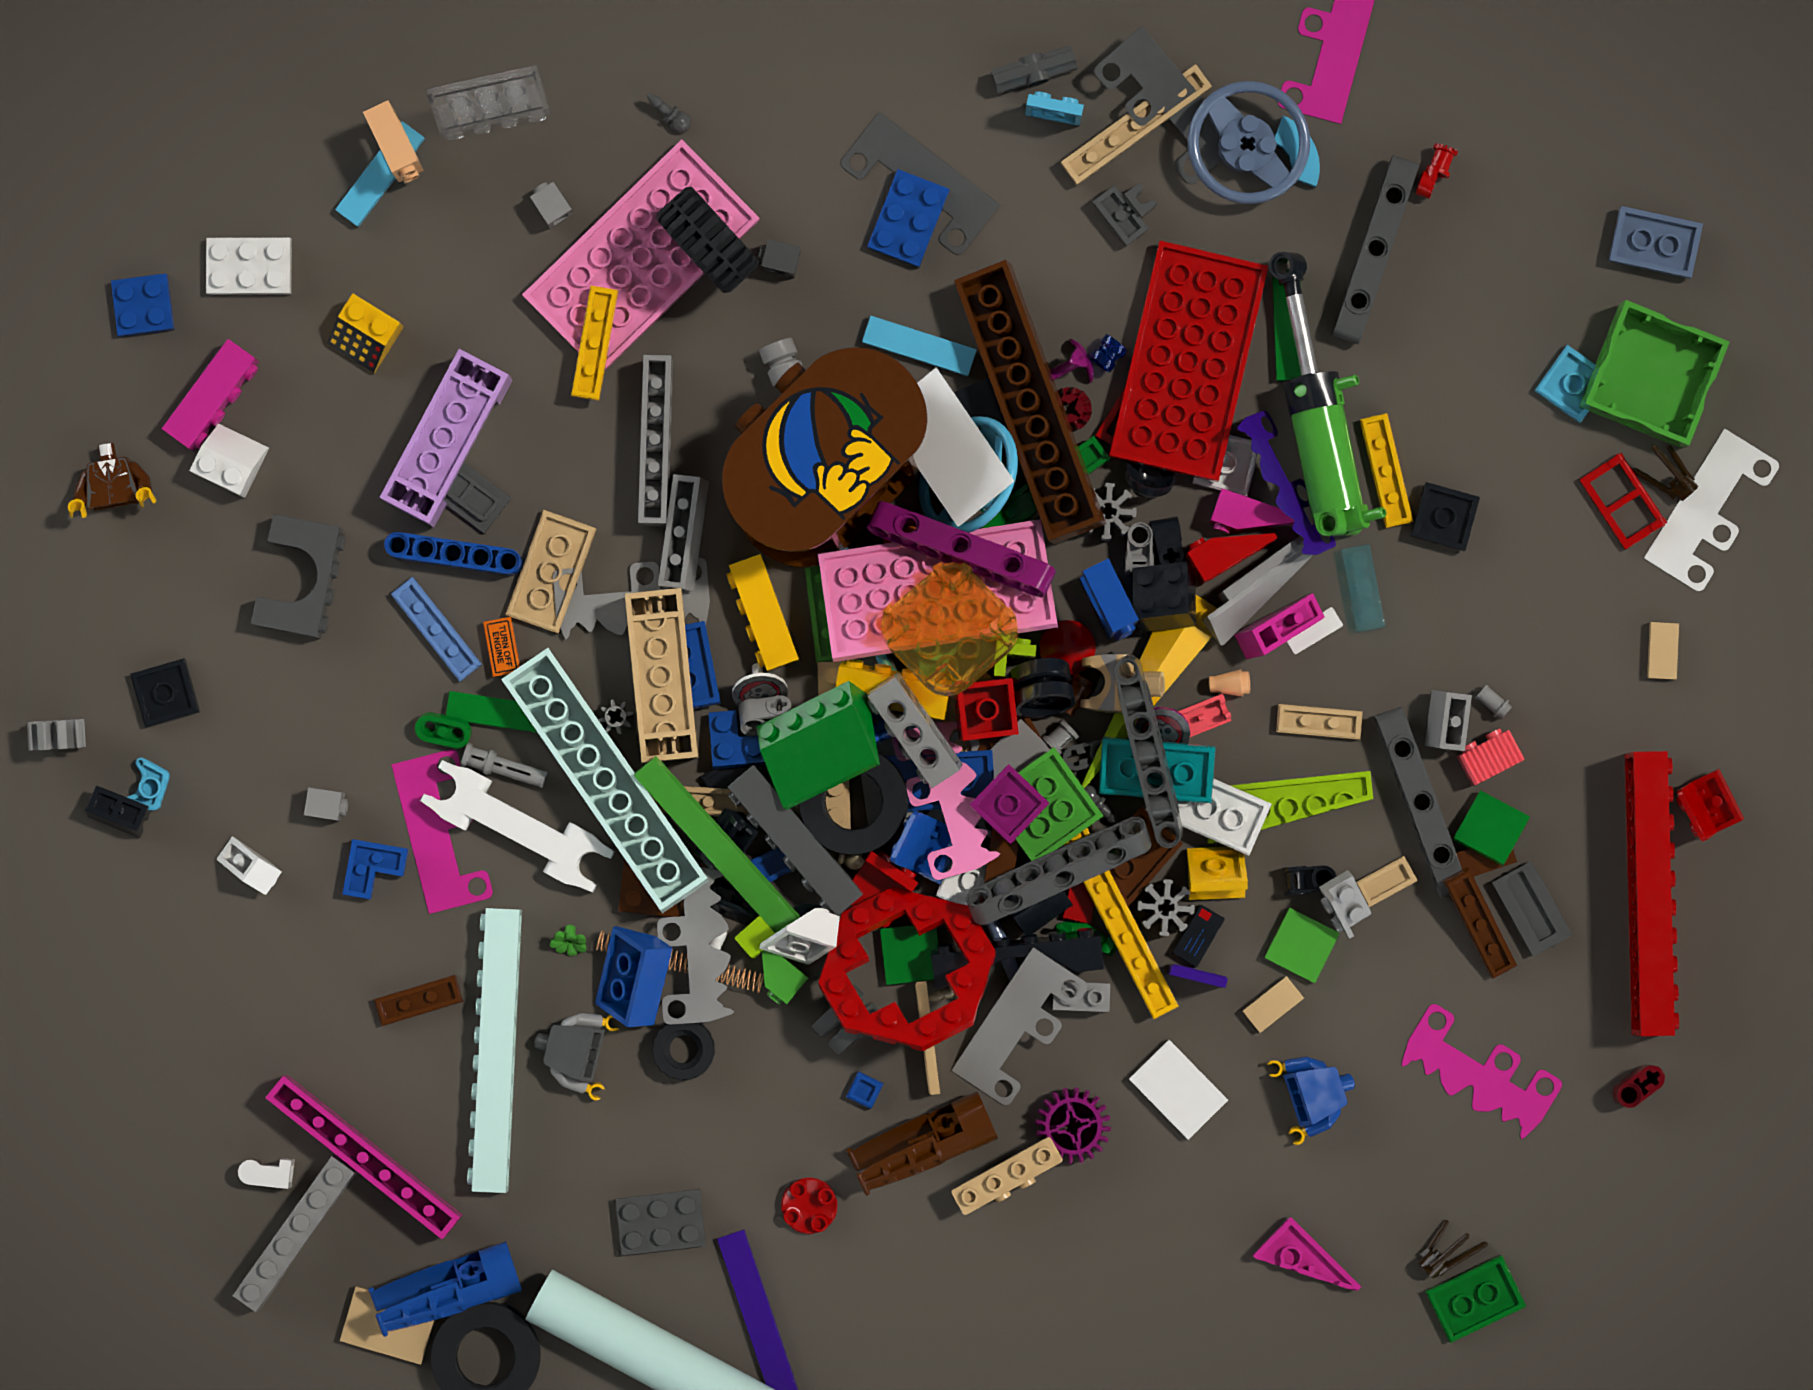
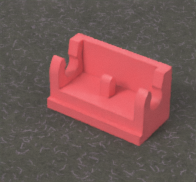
(1207, 715)

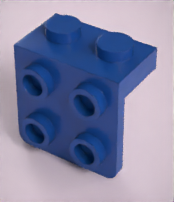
(919, 838)

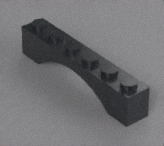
(1076, 951)

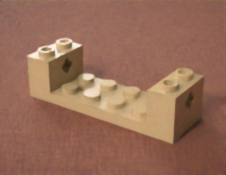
(661, 675)

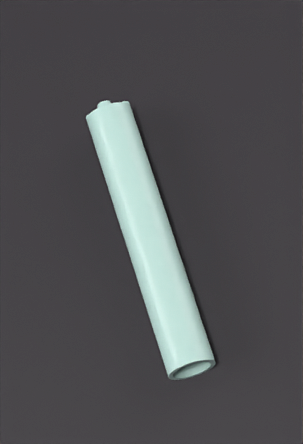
(630, 1341)

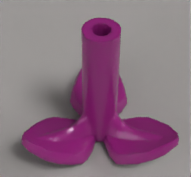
(1077, 359)

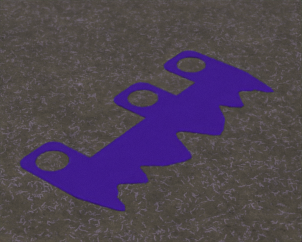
(1288, 497)

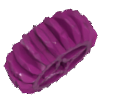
(1096, 1120)

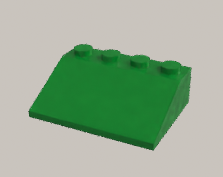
(819, 744)

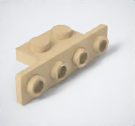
(1007, 1175)

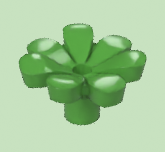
(569, 941)

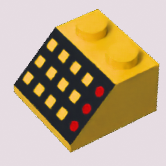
(364, 333)

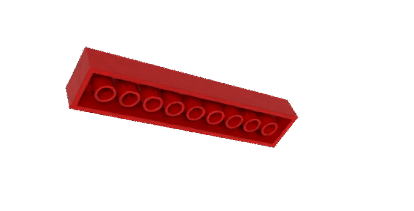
(1650, 893)

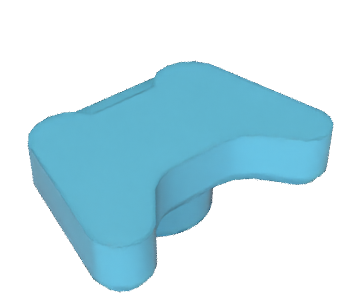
(152, 784)

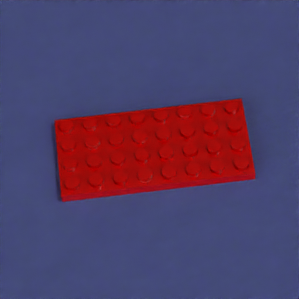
(1188, 361)

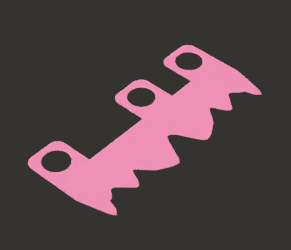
(957, 812)

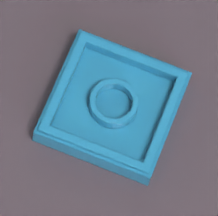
(1567, 382)

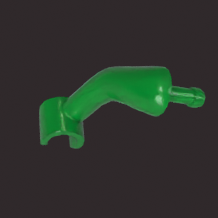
(1107, 943)

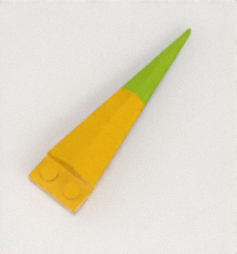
(1168, 653)

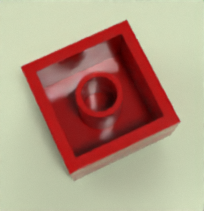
(986, 710)

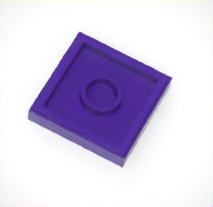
(1197, 975)

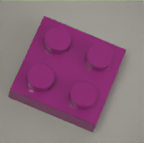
(1009, 804)

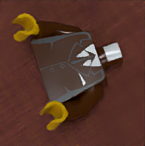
(110, 483)

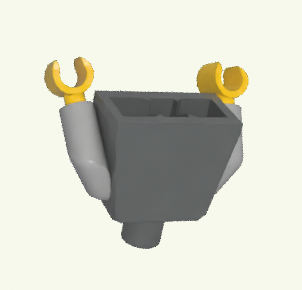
(574, 1051)

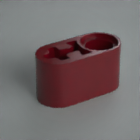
(1639, 1076)

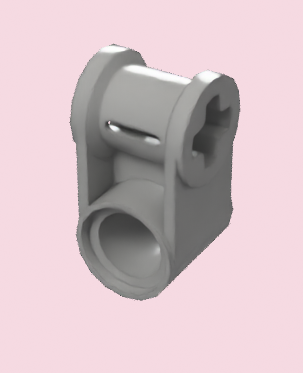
(1138, 551)
(758, 711)

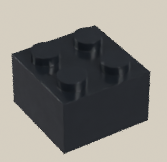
(1164, 596)

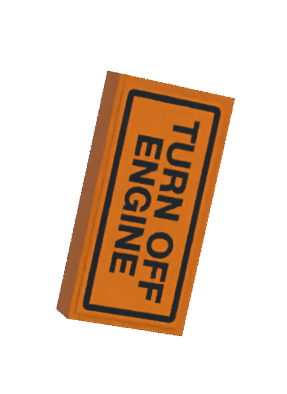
(501, 646)

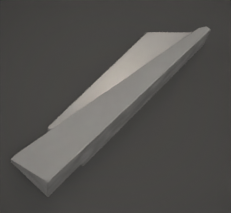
(1254, 590)

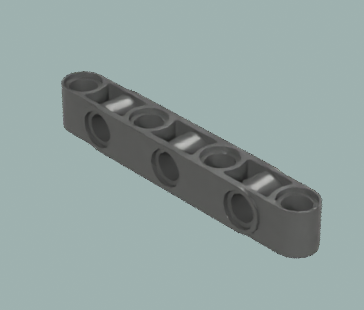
(1370, 268)
(1148, 751)
(1413, 780)
(1058, 870)

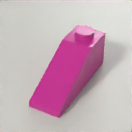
(1243, 513)
(1279, 627)

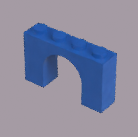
(1109, 600)

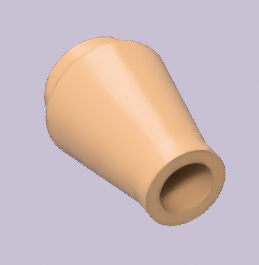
(1231, 683)

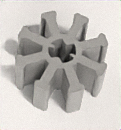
(1115, 506)
(56, 734)
(1160, 900)

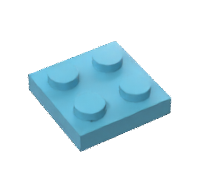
(1044, 107)

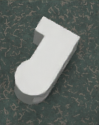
(260, 1174)

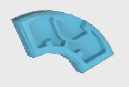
(1288, 140)

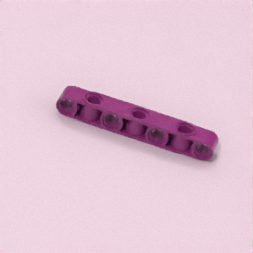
(940, 541)

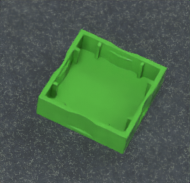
(1654, 374)

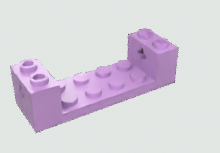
(445, 437)

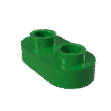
(444, 730)

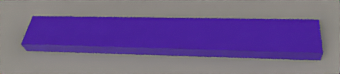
(757, 1311)

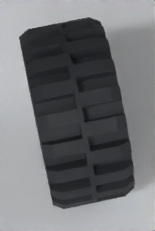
(707, 240)

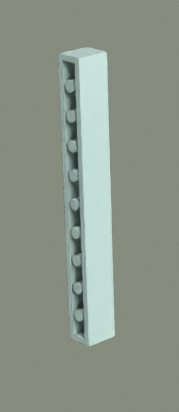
(496, 1050)

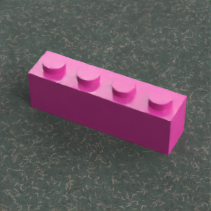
(210, 395)

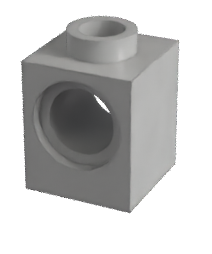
(551, 204)
(325, 804)

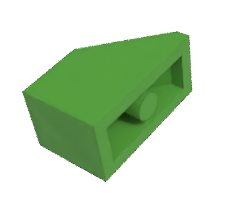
(781, 977)

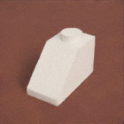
(249, 865)

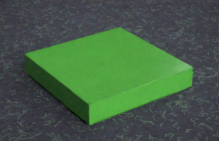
(1301, 945)

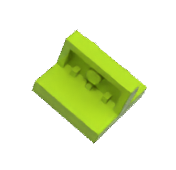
(1021, 650)

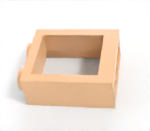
(393, 142)

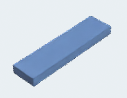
(436, 629)

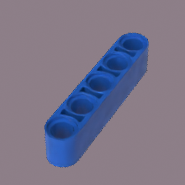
(440, 550)

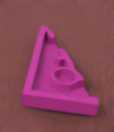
(1297, 1251)

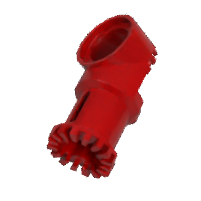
(1438, 168)

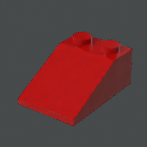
(1220, 554)

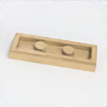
(1319, 721)

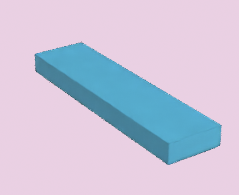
(372, 184)
(919, 346)

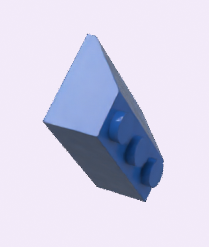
(633, 977)

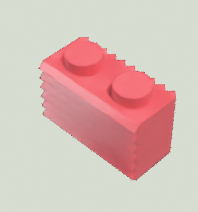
(1489, 757)

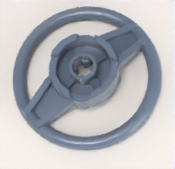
(1233, 127)

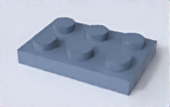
(1655, 242)

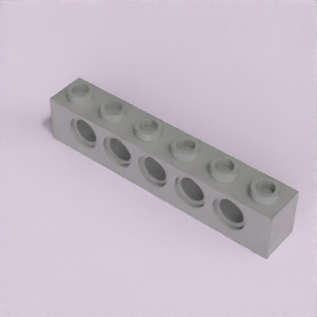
(655, 440)

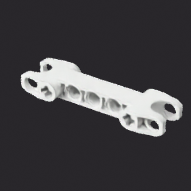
(473, 802)

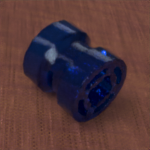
(1108, 353)

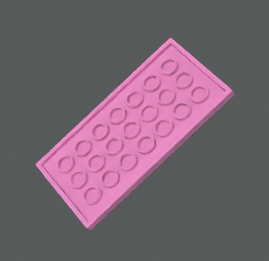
(635, 254)
(868, 578)

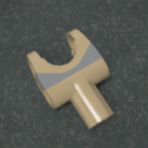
(1108, 699)

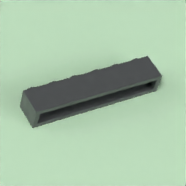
(790, 834)

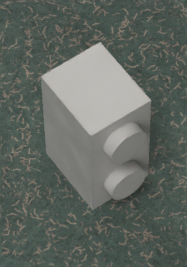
(1448, 720)

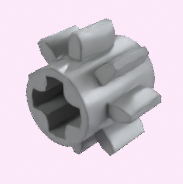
(615, 709)

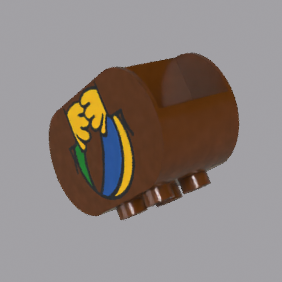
(824, 454)

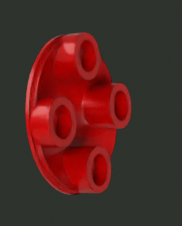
(1068, 642)
(809, 1205)

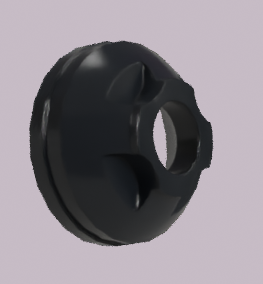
(1159, 480)

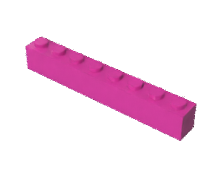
(364, 1156)

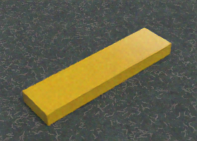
(594, 343)
(1386, 470)

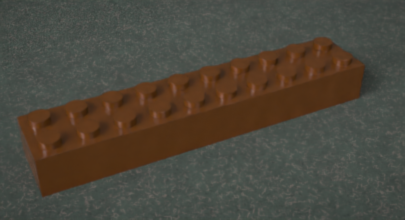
(1030, 402)

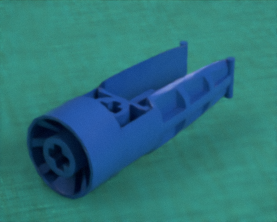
(446, 1289)

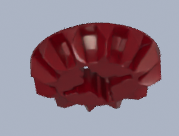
(1083, 406)

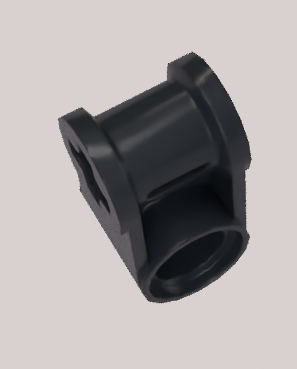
(1167, 539)
(1305, 879)

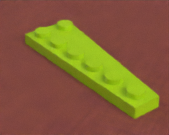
(1309, 796)

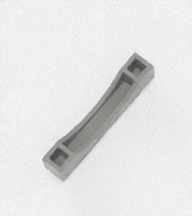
(294, 1233)

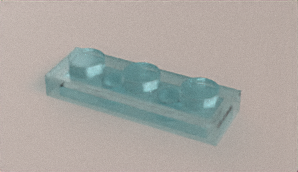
(1363, 588)

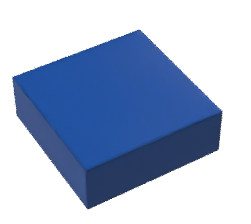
(864, 1090)

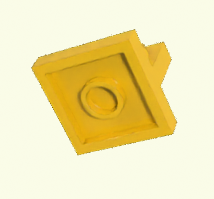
(1216, 873)

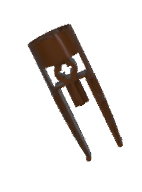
(923, 1143)

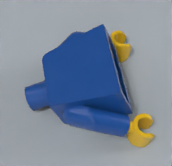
(1315, 1093)

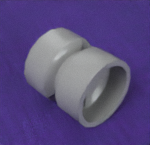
(779, 358)

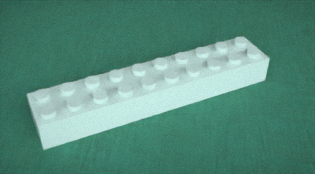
(605, 780)

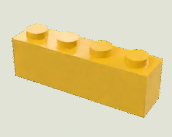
(763, 612)
(869, 677)

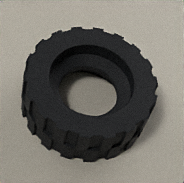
(678, 1070)

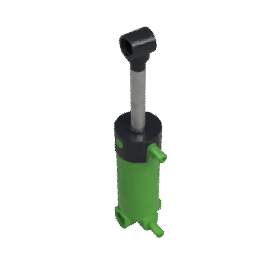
(1320, 421)

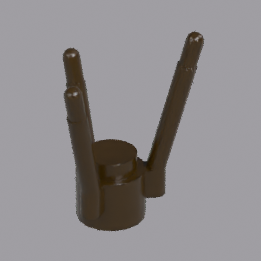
(1682, 483)
(1435, 1262)

